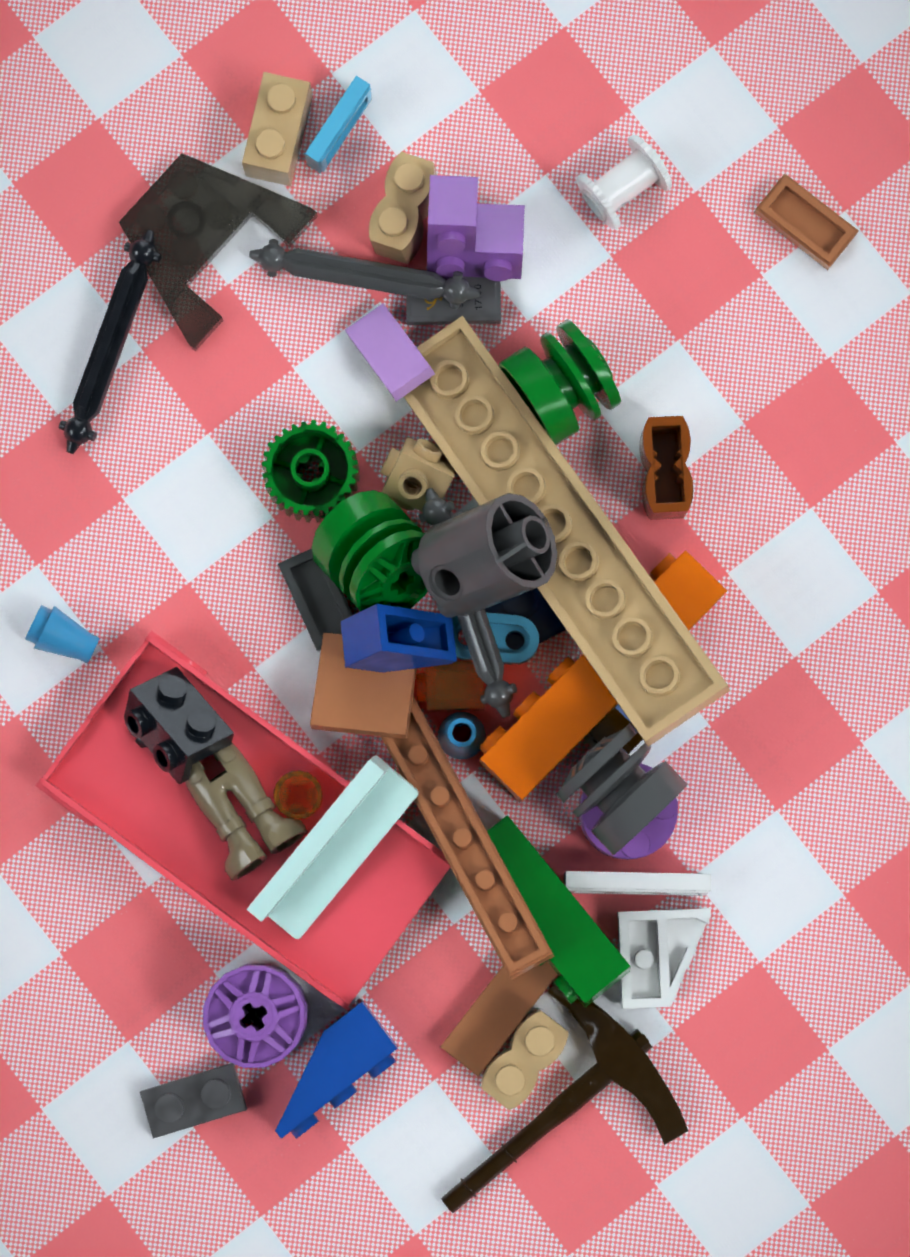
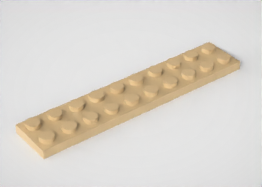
(597, 581)

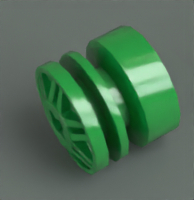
(562, 380)
(368, 551)

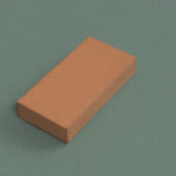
(806, 221)

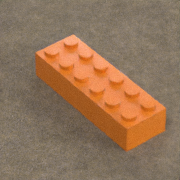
(578, 698)

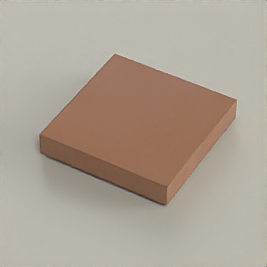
(360, 699)

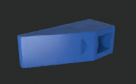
(342, 1055)

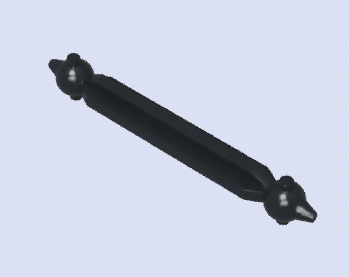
(110, 341)

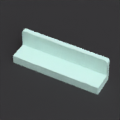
(335, 848)

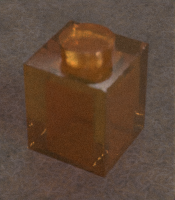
(451, 688)

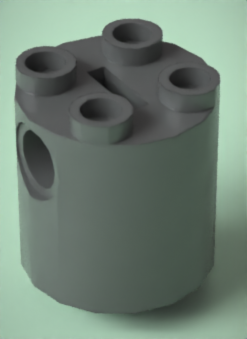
(486, 555)

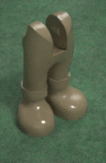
(243, 782)

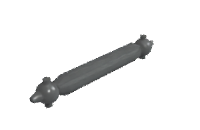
(364, 274)
(476, 627)

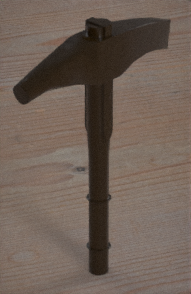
(619, 1059)

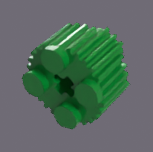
(298, 450)

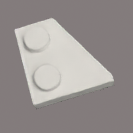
(659, 952)

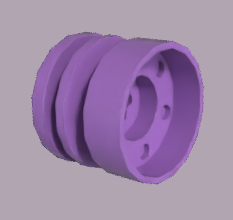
(258, 986)

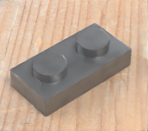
(193, 1100)

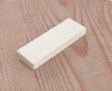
(637, 883)

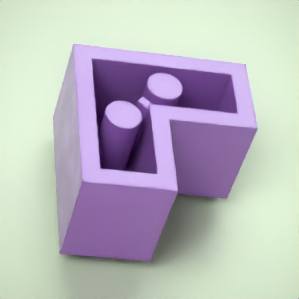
(472, 235)

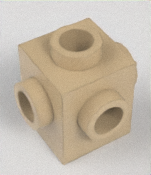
(415, 470)

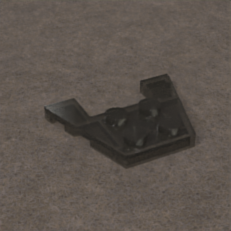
(193, 218)

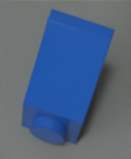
(397, 639)

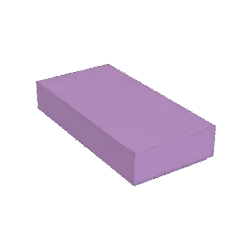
(390, 352)

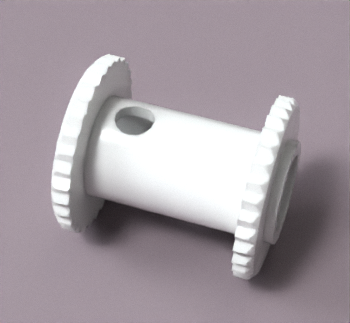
(624, 181)

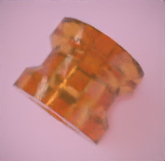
(303, 800)

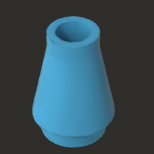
(61, 635)
(457, 749)

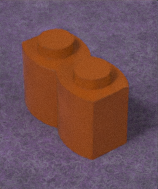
(668, 482)

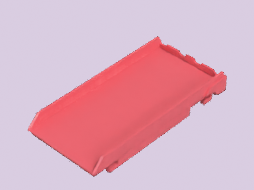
(127, 795)

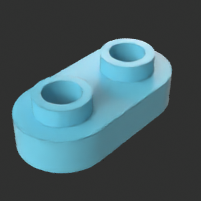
(502, 626)

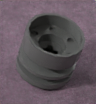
(620, 788)

